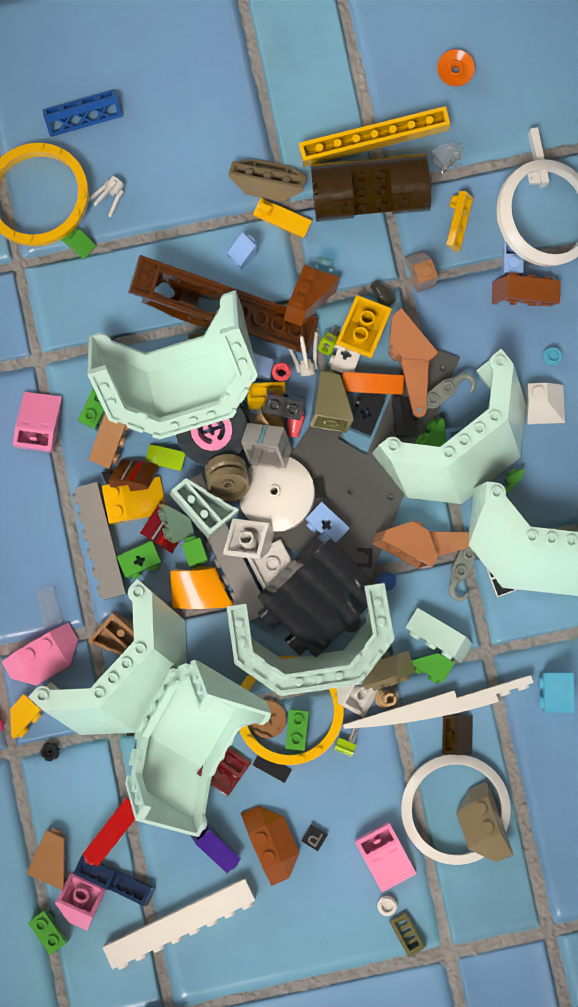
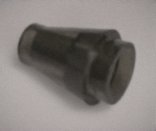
(382, 293)

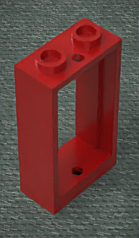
(110, 834)

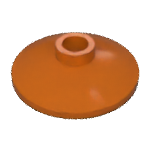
(455, 59)

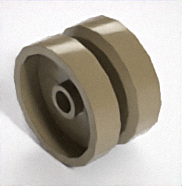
(227, 477)

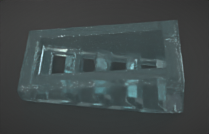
(325, 264)

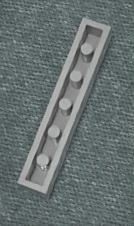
(100, 541)

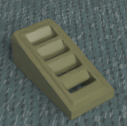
(410, 952)

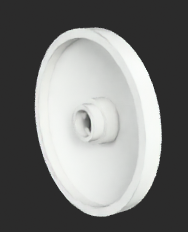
(291, 502)

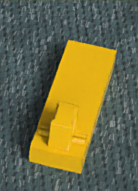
(462, 204)
(282, 218)

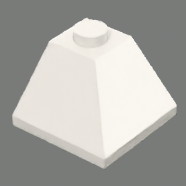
(544, 403)
(248, 539)
(356, 698)

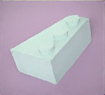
(202, 507)
(438, 636)

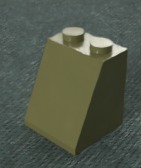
(330, 404)

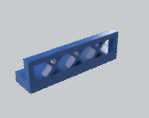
(80, 106)

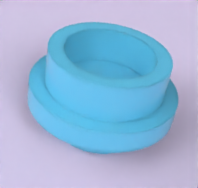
(552, 356)

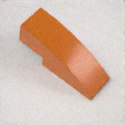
(373, 382)

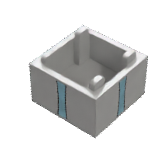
(266, 445)

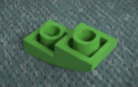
(513, 478)

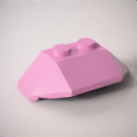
(43, 656)

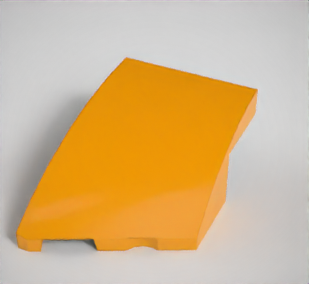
(198, 589)

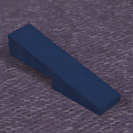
(115, 881)

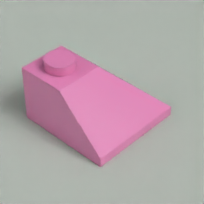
(79, 900)

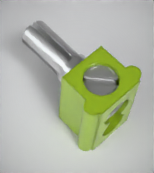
(328, 342)
(347, 747)

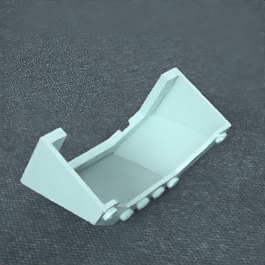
(177, 384)
(470, 456)
(517, 553)
(327, 669)
(129, 685)
(183, 729)

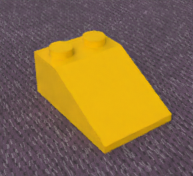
(364, 326)
(129, 505)

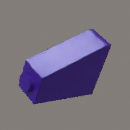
(217, 849)

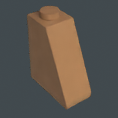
(421, 271)
(50, 859)

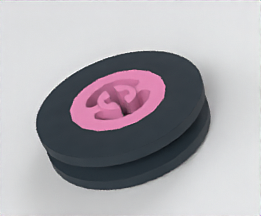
(202, 451)

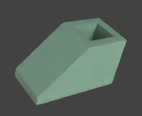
(177, 525)

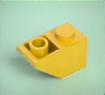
(22, 715)

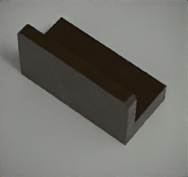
(457, 735)

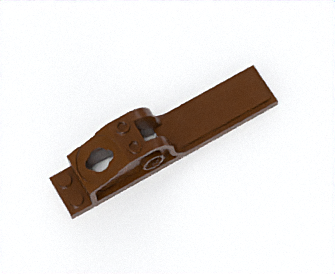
(262, 317)

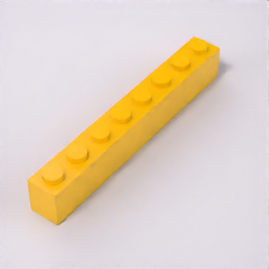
(374, 136)

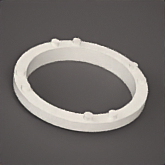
(505, 217)
(415, 780)

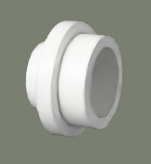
(387, 905)

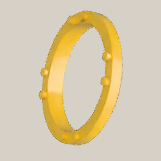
(33, 150)
(294, 759)

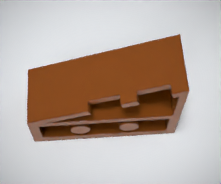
(526, 290)
(309, 294)

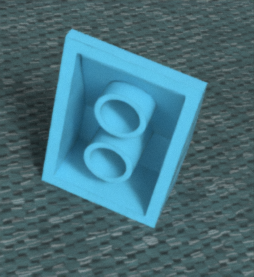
(557, 692)

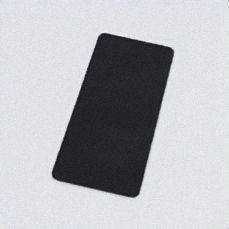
(276, 770)

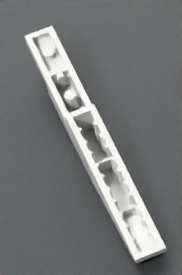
(441, 705)

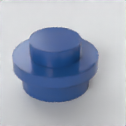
(388, 579)

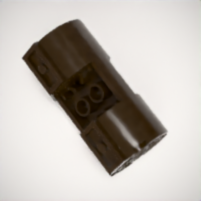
(371, 187)

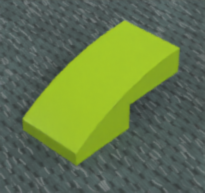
(165, 457)

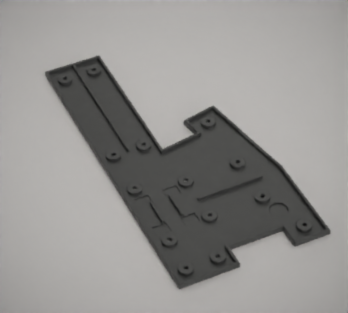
(345, 468)

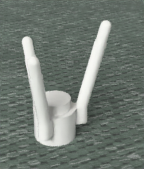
(111, 187)
(307, 366)

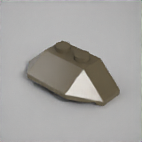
(267, 179)
(483, 824)

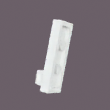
(537, 177)

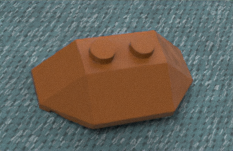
(271, 842)

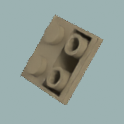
(390, 671)

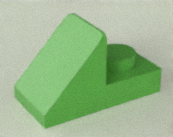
(79, 243)

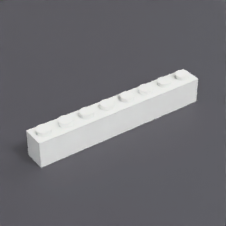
(178, 923)

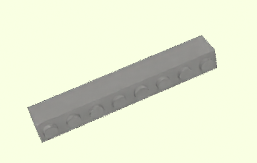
(234, 567)

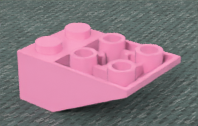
(37, 422)
(385, 856)

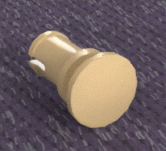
(385, 699)

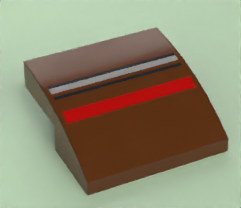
(134, 473)

